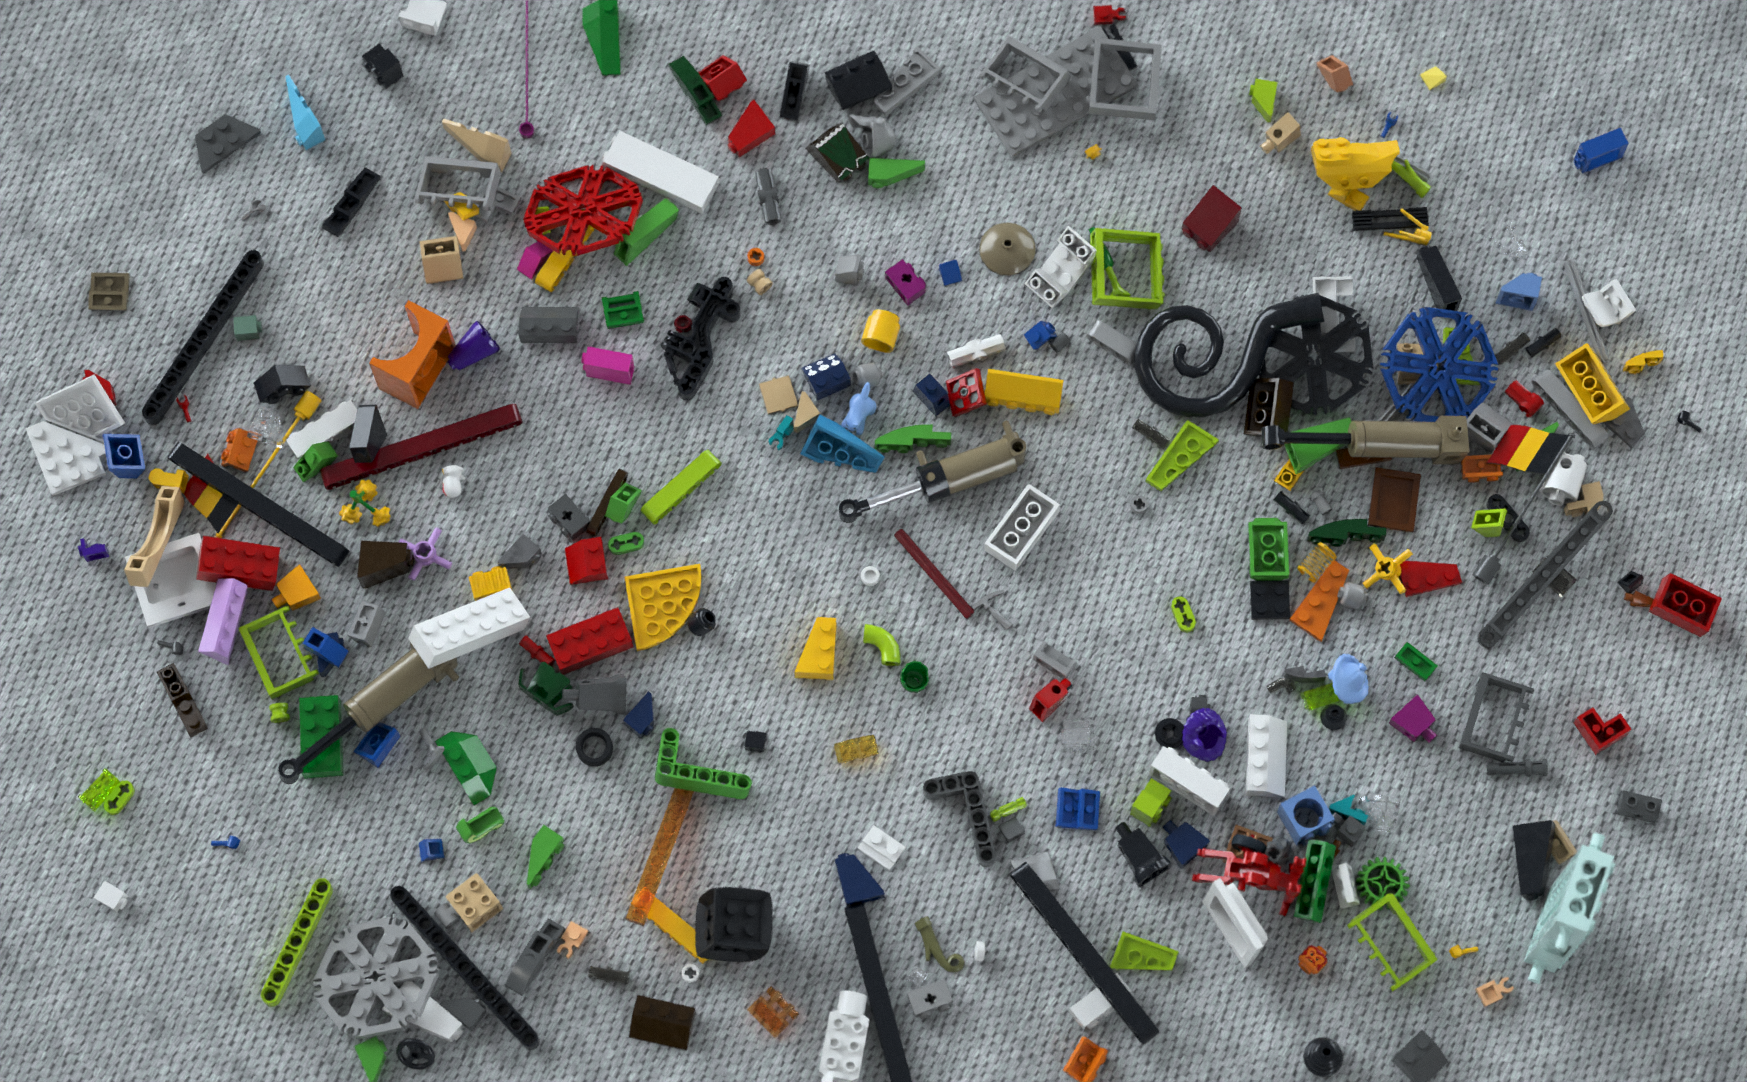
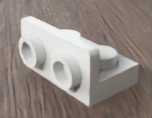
(1345, 886)

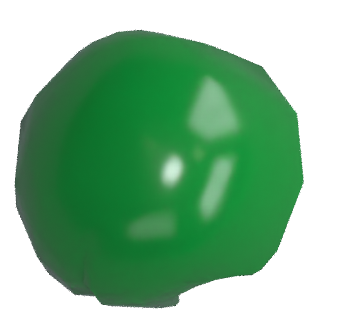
(917, 670)

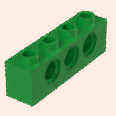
(1315, 881)

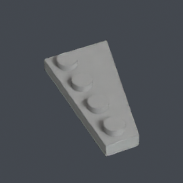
(913, 75)

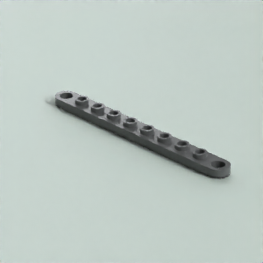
(1545, 574)

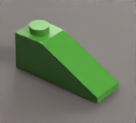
(889, 171)

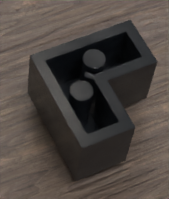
(383, 65)
(281, 381)

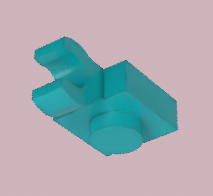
(785, 428)

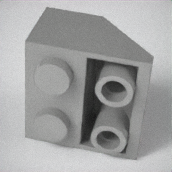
(1487, 427)

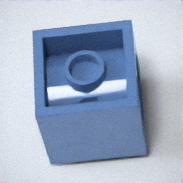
(1310, 799)

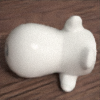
(451, 482)

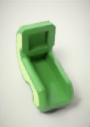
(480, 825)

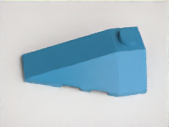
(836, 444)

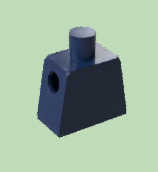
(930, 393)
(1184, 842)

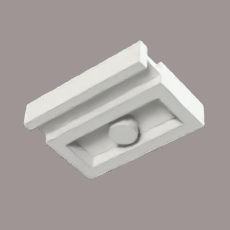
(881, 848)

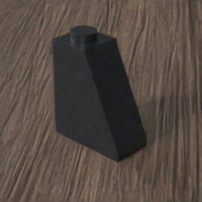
(367, 434)

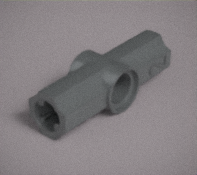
(768, 196)
(1278, 849)

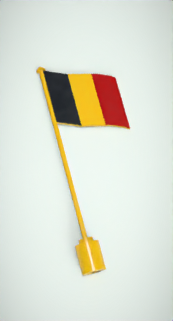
(218, 507)

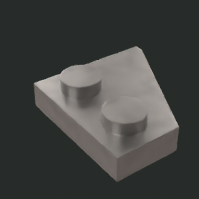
(1627, 425)

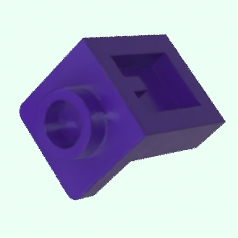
(95, 552)

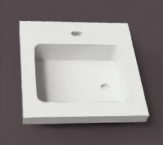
(175, 584)
(1235, 921)

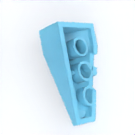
(305, 123)

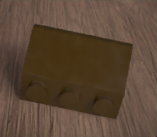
(1268, 405)
(662, 1022)

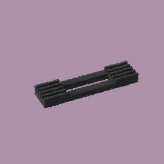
(1363, 219)

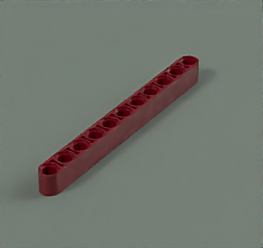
(423, 445)

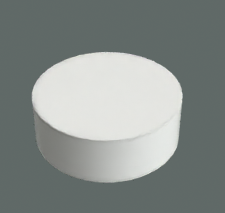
(870, 576)
(979, 951)

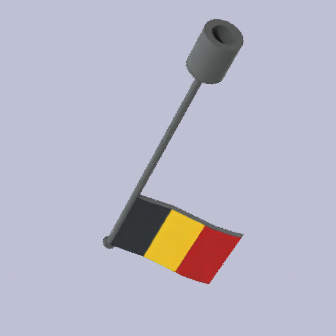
(1529, 452)

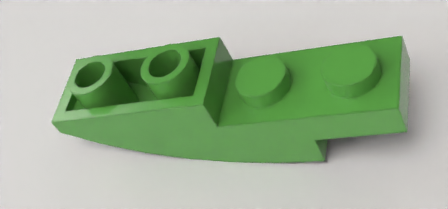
(904, 438)

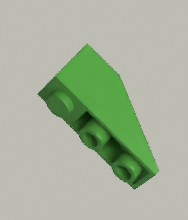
(543, 849)

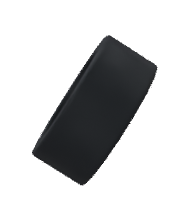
(587, 734)

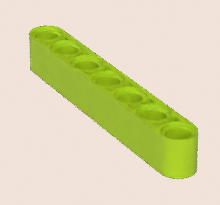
(296, 932)

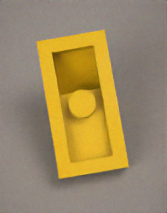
(1350, 197)

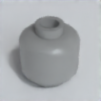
(867, 373)
(1352, 596)

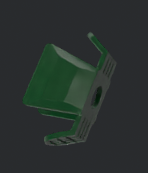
(547, 688)

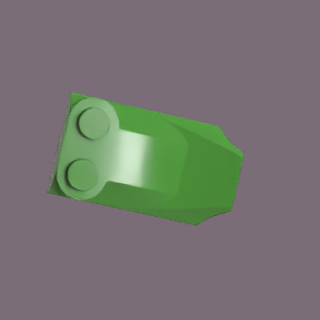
(1268, 549)

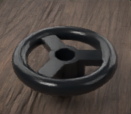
(417, 1050)

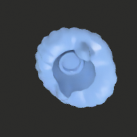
(1349, 679)

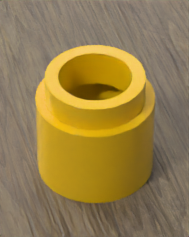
(881, 331)

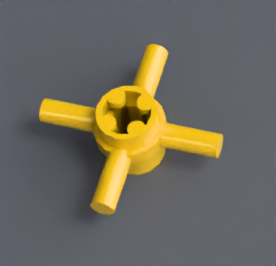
(1394, 568)

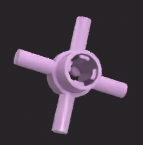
(423, 546)

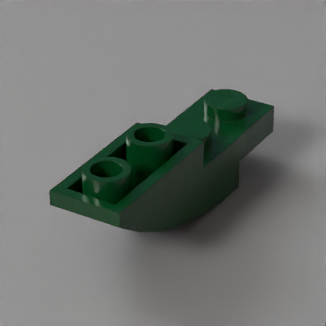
(695, 89)
(1339, 531)

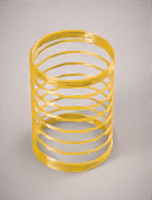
(1300, 568)

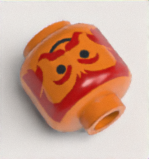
(1312, 959)

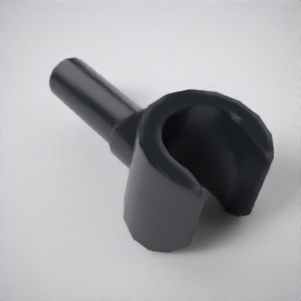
(1683, 418)

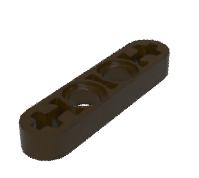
(599, 516)

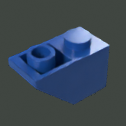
(325, 647)

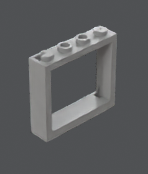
(1123, 110)

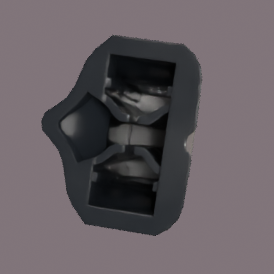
(1141, 855)

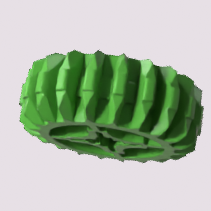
(1390, 883)

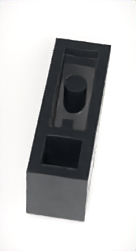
(794, 90)

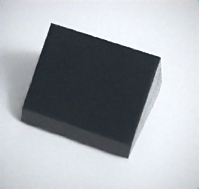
(1631, 581)

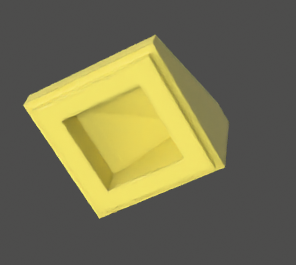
(1433, 77)

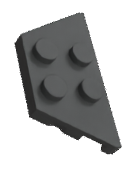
(222, 140)

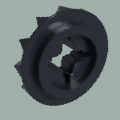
(1168, 724)

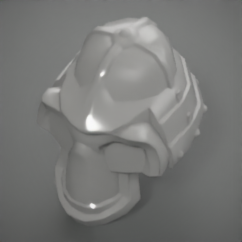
(876, 134)

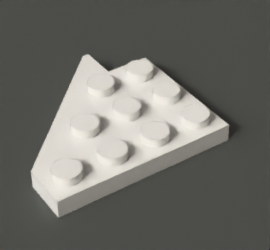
(82, 408)
(65, 456)

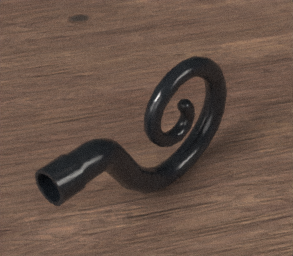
(1302, 311)

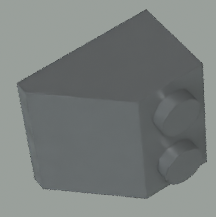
(1420, 1058)

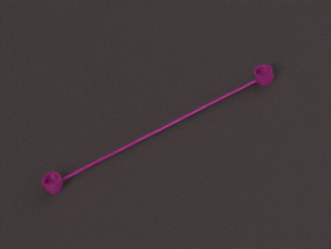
(526, 129)

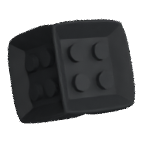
(733, 924)

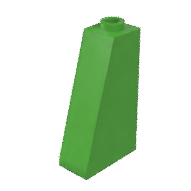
(646, 230)
(1306, 455)

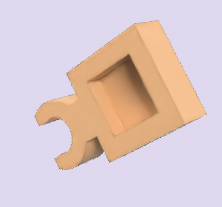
(572, 936)
(1491, 993)

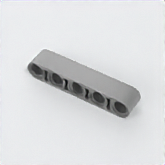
(1568, 406)

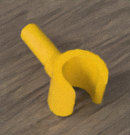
(1456, 951)

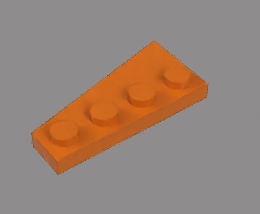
(1318, 606)

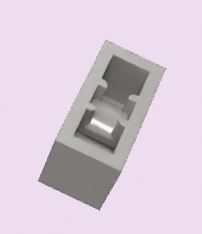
(936, 990)

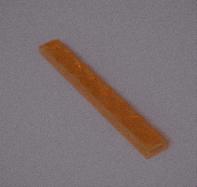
(659, 856)

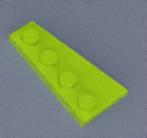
(1181, 454)

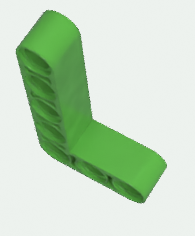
(695, 773)

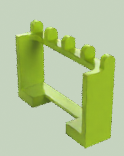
(261, 622)
(1421, 944)

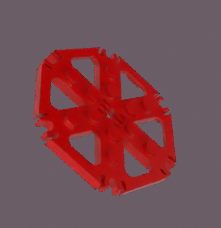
(588, 198)

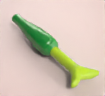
(1117, 290)

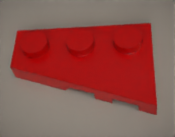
(1427, 576)

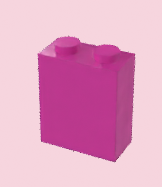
(608, 365)

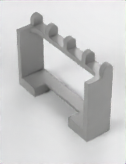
(1022, 50)
(440, 165)

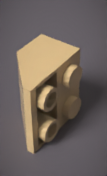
(441, 259)

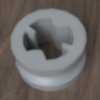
(1134, 507)

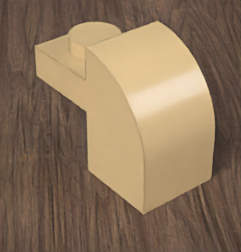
(1589, 496)

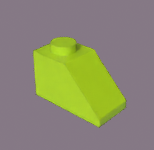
(1263, 97)
(1489, 522)

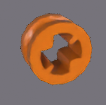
(753, 262)

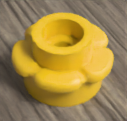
(1093, 152)

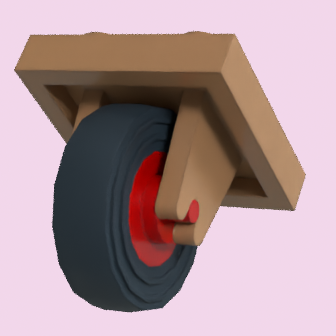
(1247, 840)

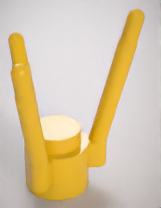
(1420, 236)

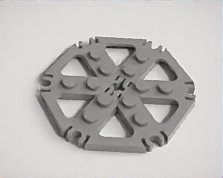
(384, 988)

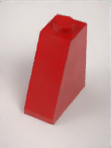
(750, 130)

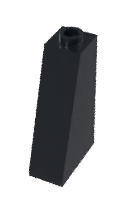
(1438, 279)
(1533, 855)

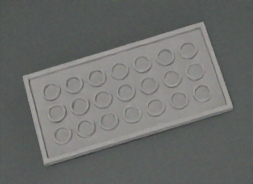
(1023, 127)

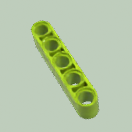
(680, 486)

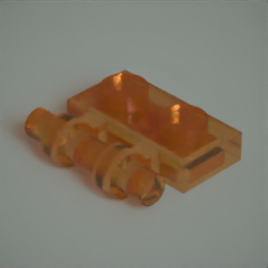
(768, 1016)

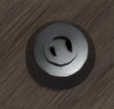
(1333, 717)

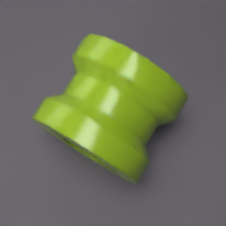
(279, 712)

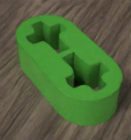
(625, 538)

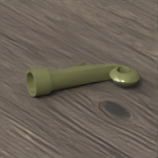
(932, 946)

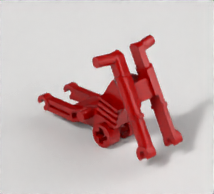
(1256, 872)

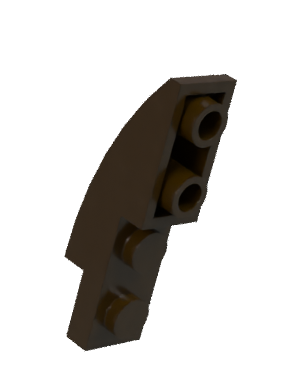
(182, 700)

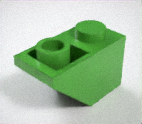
(314, 459)

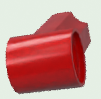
(1527, 401)

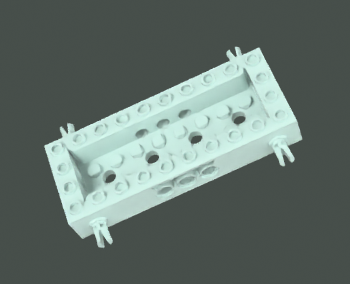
(1570, 909)

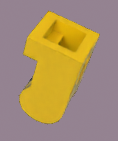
(161, 478)

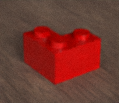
(1601, 734)

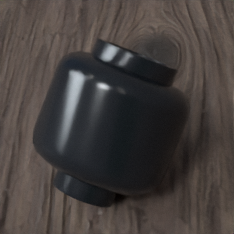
(701, 622)

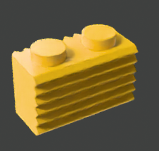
(490, 582)

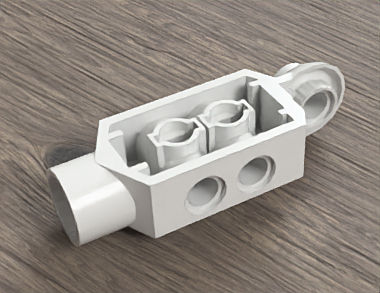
(845, 1039)

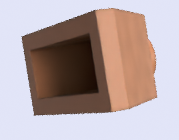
(1335, 73)

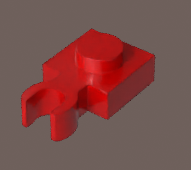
(1104, 14)

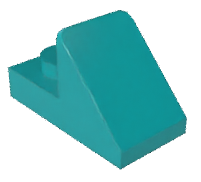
(1343, 809)

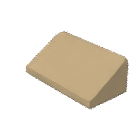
(1562, 846)

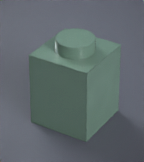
(247, 327)

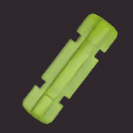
(1008, 809)

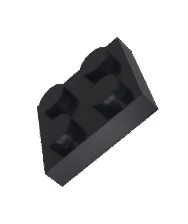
(1269, 600)

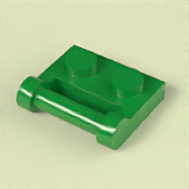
(622, 315)

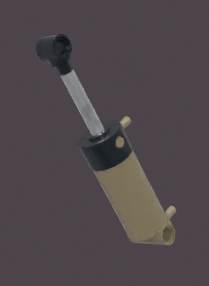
(951, 474)

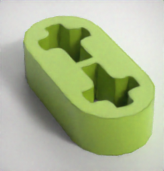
(1187, 612)
(115, 794)

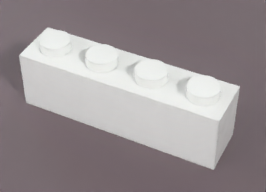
(329, 428)

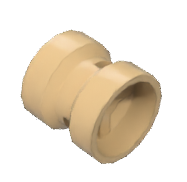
(759, 281)

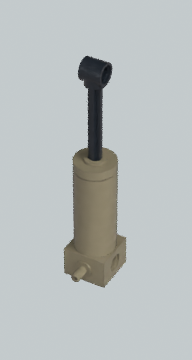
(1441, 440)
(375, 703)

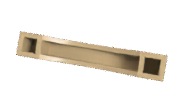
(167, 510)

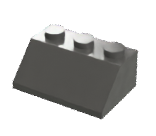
(548, 325)

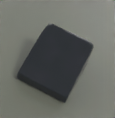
(755, 741)

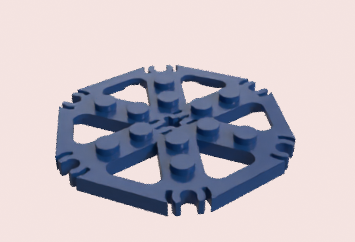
(1452, 367)

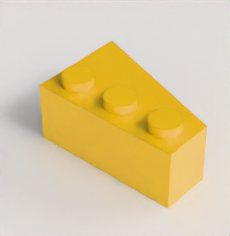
(819, 652)

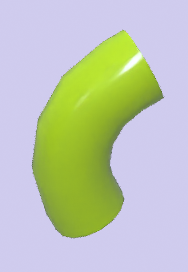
(885, 642)

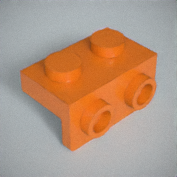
(238, 450)
(1476, 468)
(1085, 1061)

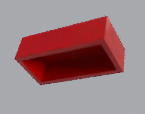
(244, 561)
(589, 641)

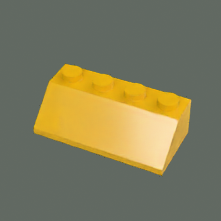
(1592, 385)
(1023, 391)

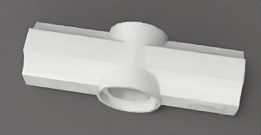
(976, 350)

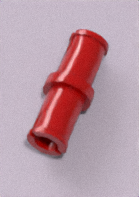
(537, 652)

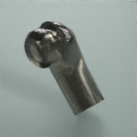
(1281, 683)

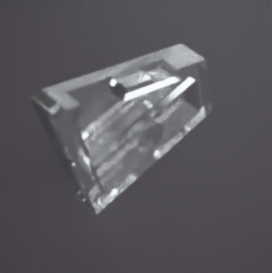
(266, 427)

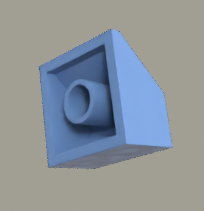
(1520, 292)

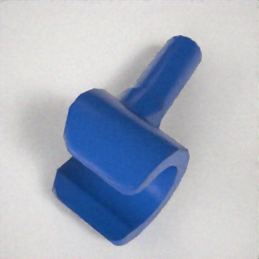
(1389, 122)
(232, 842)

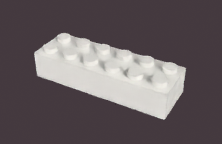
(469, 627)

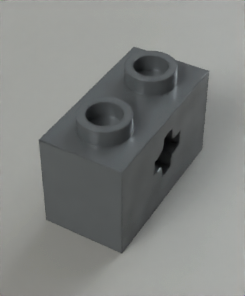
(565, 507)
(1638, 806)

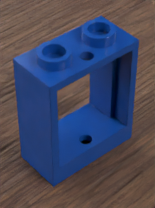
(1600, 150)

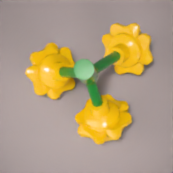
(365, 491)

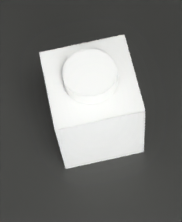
(111, 897)

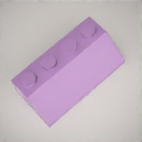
(224, 619)

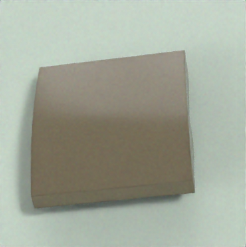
(109, 291)

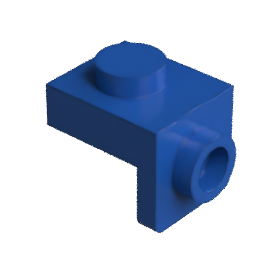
(1040, 334)

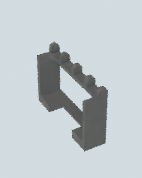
(1479, 693)

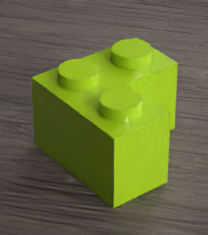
(1150, 801)

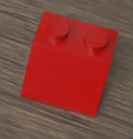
(723, 77)
(586, 561)

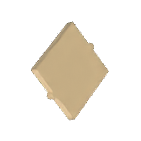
(778, 394)

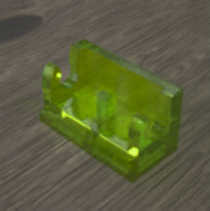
(1319, 696)
(99, 790)

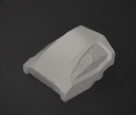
(1043, 868)

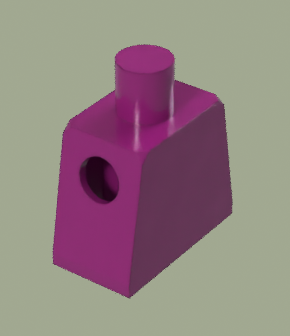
(1414, 720)

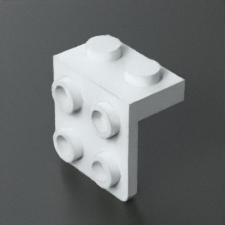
(423, 15)
(1609, 304)

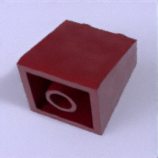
(1211, 219)

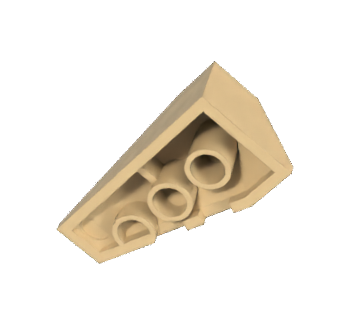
(484, 147)

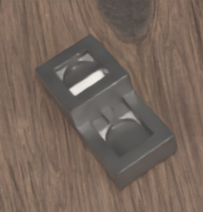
(1298, 674)

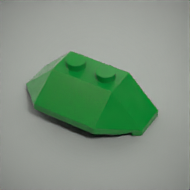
(469, 764)

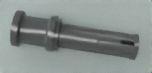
(1527, 767)

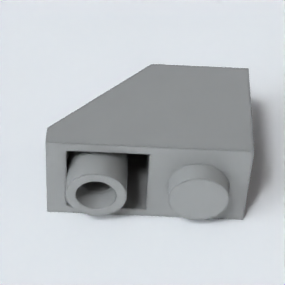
(849, 269)

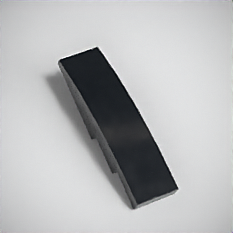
(351, 202)

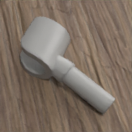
(254, 207)

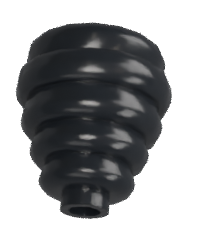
(1319, 1063)

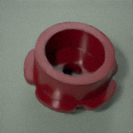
(683, 319)

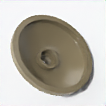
(1007, 259)

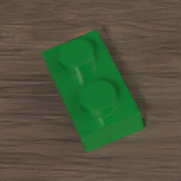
(1416, 661)

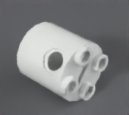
(1565, 479)

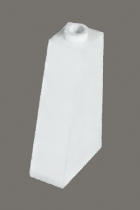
(434, 1017)

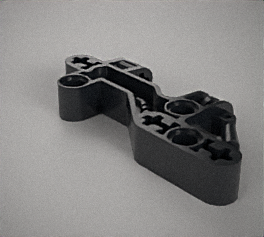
(711, 306)

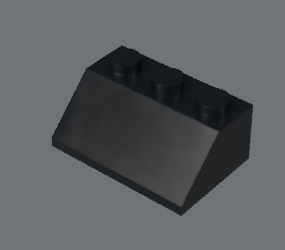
(858, 80)

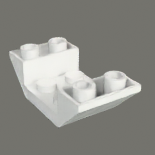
(1062, 268)

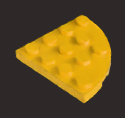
(662, 602)

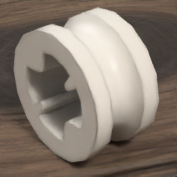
(694, 968)

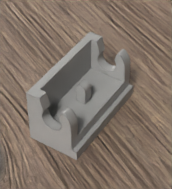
(366, 623)
(1054, 660)

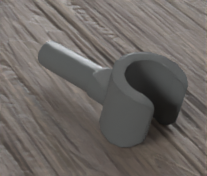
(177, 648)

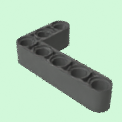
(972, 809)

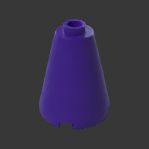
(472, 347)

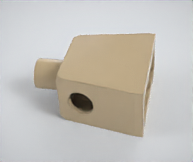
(1287, 129)

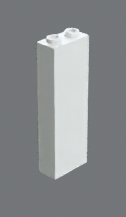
(660, 172)

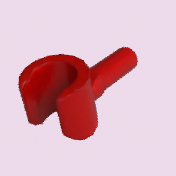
(184, 406)

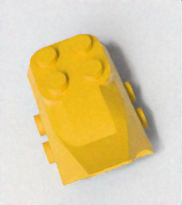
(1353, 164)

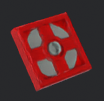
(966, 392)

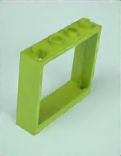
(1156, 265)

